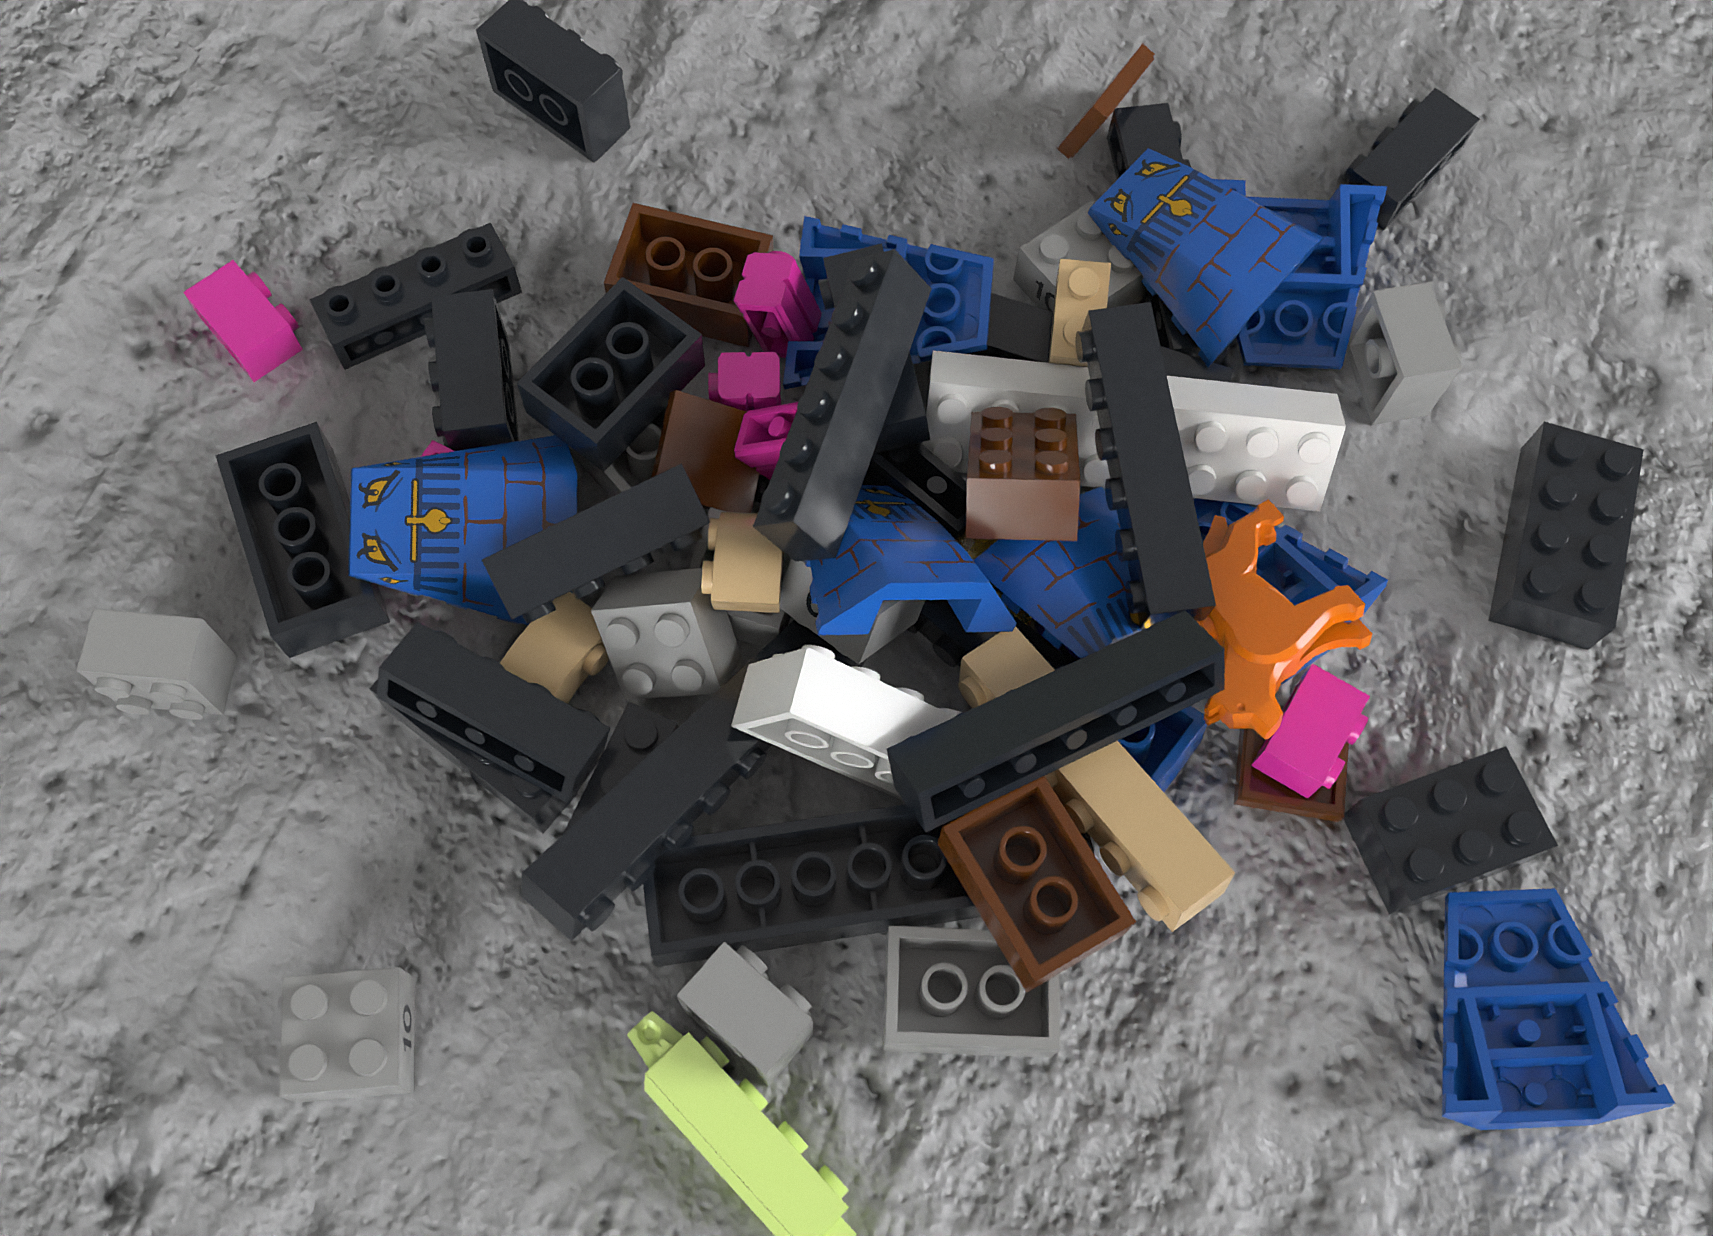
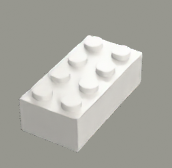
(832, 713)

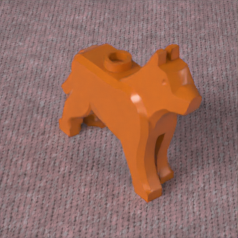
(1261, 629)

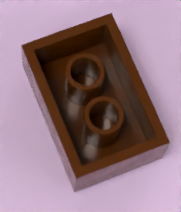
(688, 267)
(1023, 475)
(1035, 882)

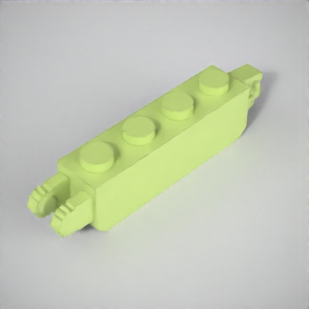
(735, 1136)

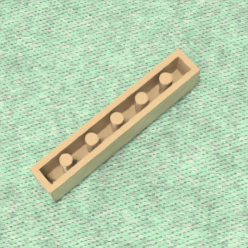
(1112, 799)

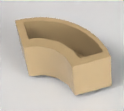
(744, 567)
(559, 649)

